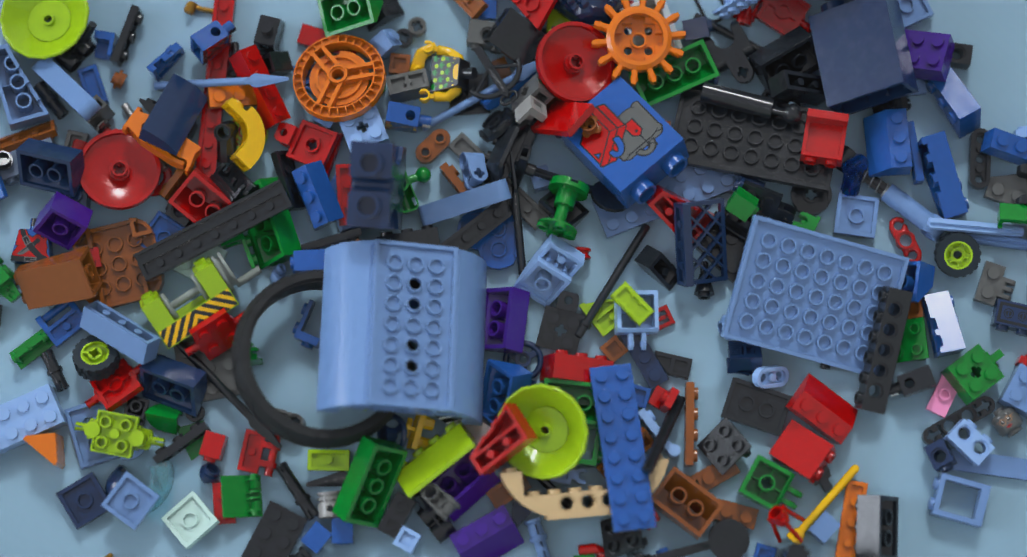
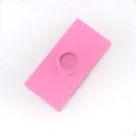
(941, 398)

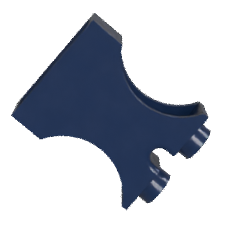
(376, 185)

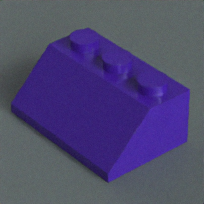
(506, 319)
(464, 484)
(488, 536)

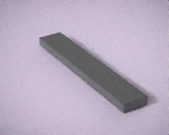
(529, 208)

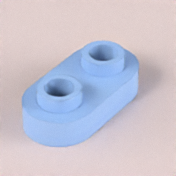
(770, 376)

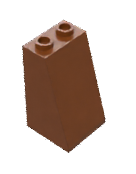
(58, 279)

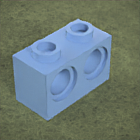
(966, 446)

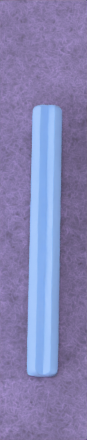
(975, 227)

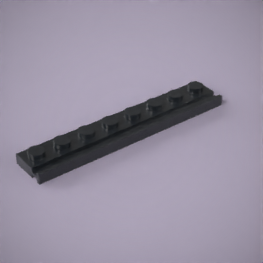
(213, 230)

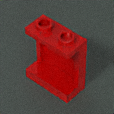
(824, 138)
(803, 451)

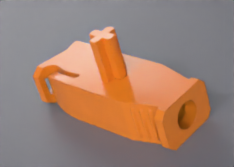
(186, 156)

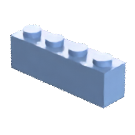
(120, 332)

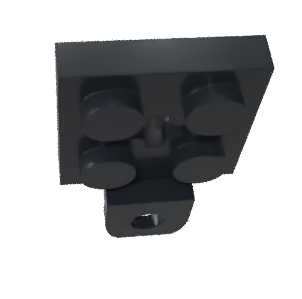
(771, 203)
(565, 315)

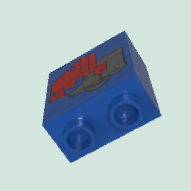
(633, 146)

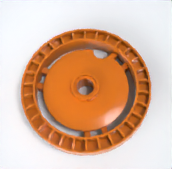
(344, 96)

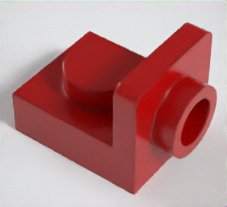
(663, 399)

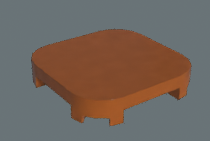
(119, 272)

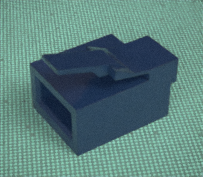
(743, 358)

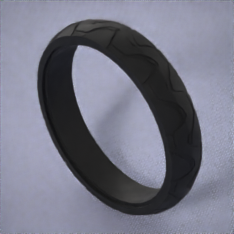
(254, 398)

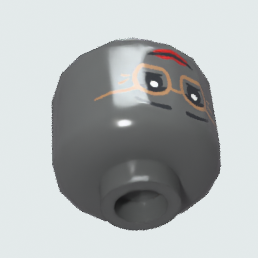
(1007, 421)

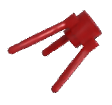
(746, 16)
(780, 517)

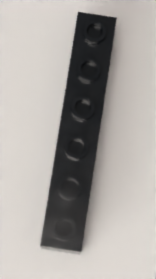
(887, 361)

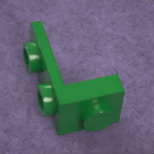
(245, 240)

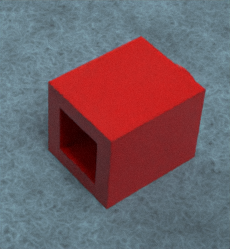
(213, 446)

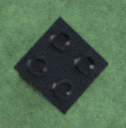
(725, 446)
(620, 543)

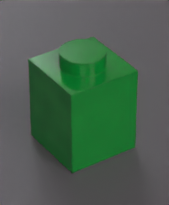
(742, 204)

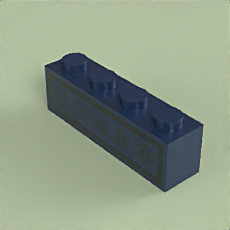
(1010, 316)

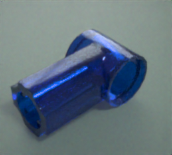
(853, 174)

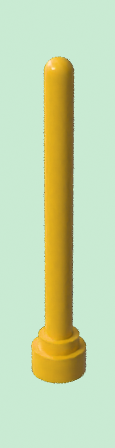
(824, 504)

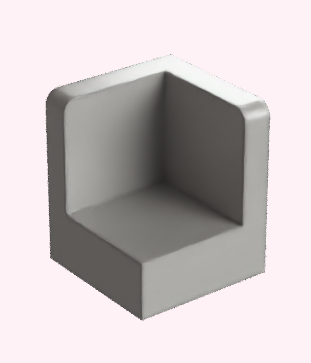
(530, 109)

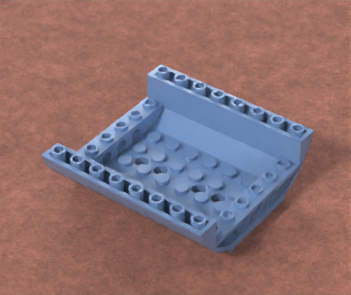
(370, 323)

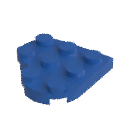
(498, 246)

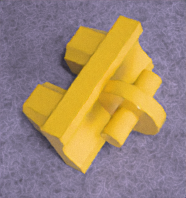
(420, 422)

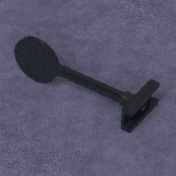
(599, 193)
(725, 539)

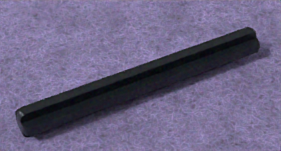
(663, 435)

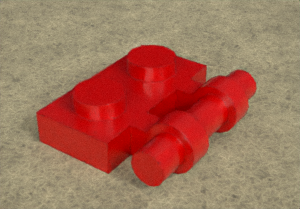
(252, 454)

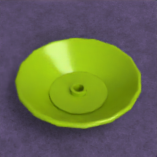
(27, 29)
(566, 441)

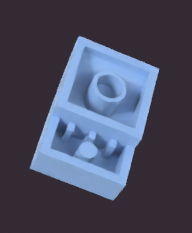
(550, 270)

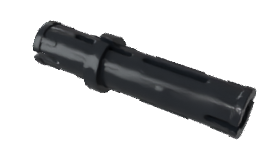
(302, 499)

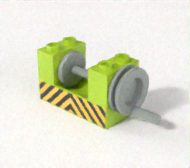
(175, 325)

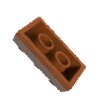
(686, 503)

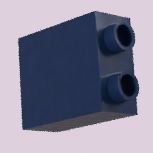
(862, 54)

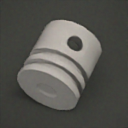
(327, 500)

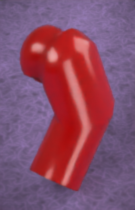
(593, 548)

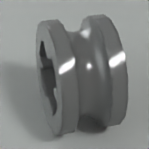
(417, 20)

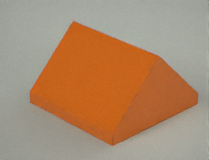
(50, 446)

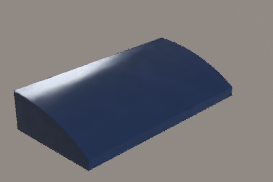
(173, 115)

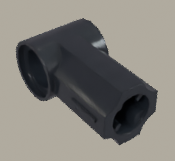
(226, 143)

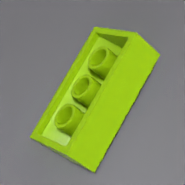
(435, 457)

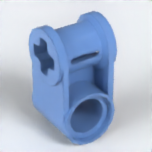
(473, 169)

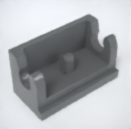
(407, 85)

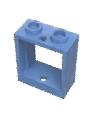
(979, 507)

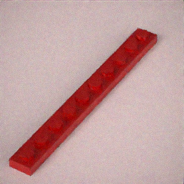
(216, 68)

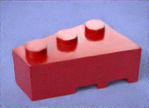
(663, 206)
(571, 367)
(503, 441)

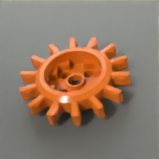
(638, 20)

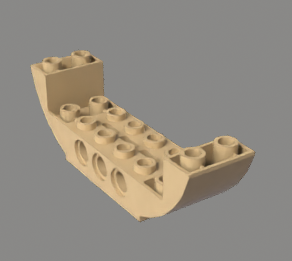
(550, 503)

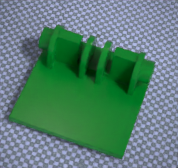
(914, 341)
(241, 496)

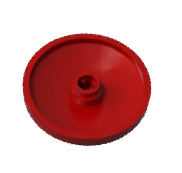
(569, 62)
(119, 171)

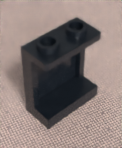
(514, 36)

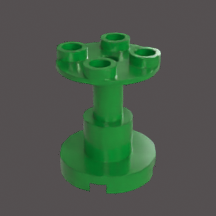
(566, 194)

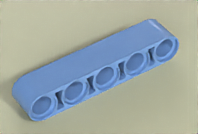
(66, 88)
(464, 202)

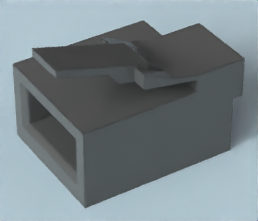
(101, 118)

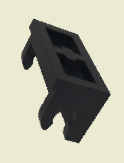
(233, 182)

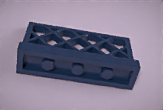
(685, 247)

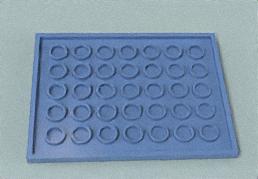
(809, 293)

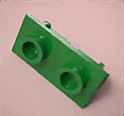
(31, 349)

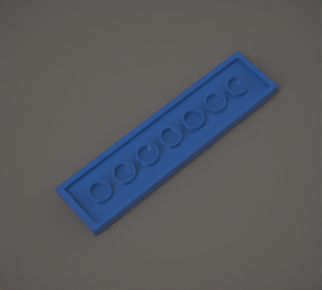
(622, 448)

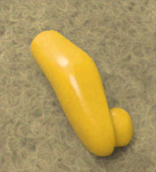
(420, 57)

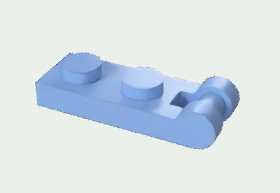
(648, 420)

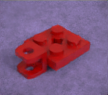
(299, 139)

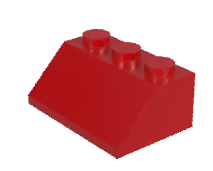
(198, 197)
(823, 409)

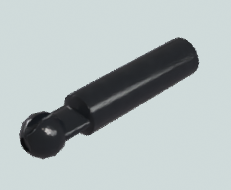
(748, 103)

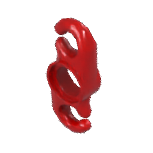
(904, 231)

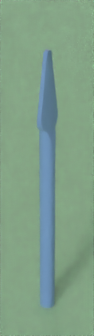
(527, 70)
(255, 80)

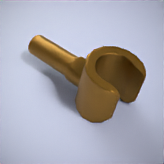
(191, 7)

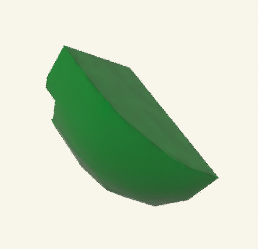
(163, 418)

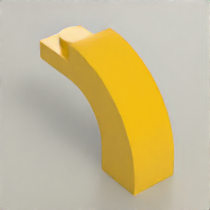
(252, 134)

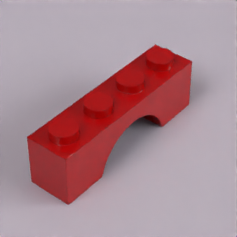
(269, 102)

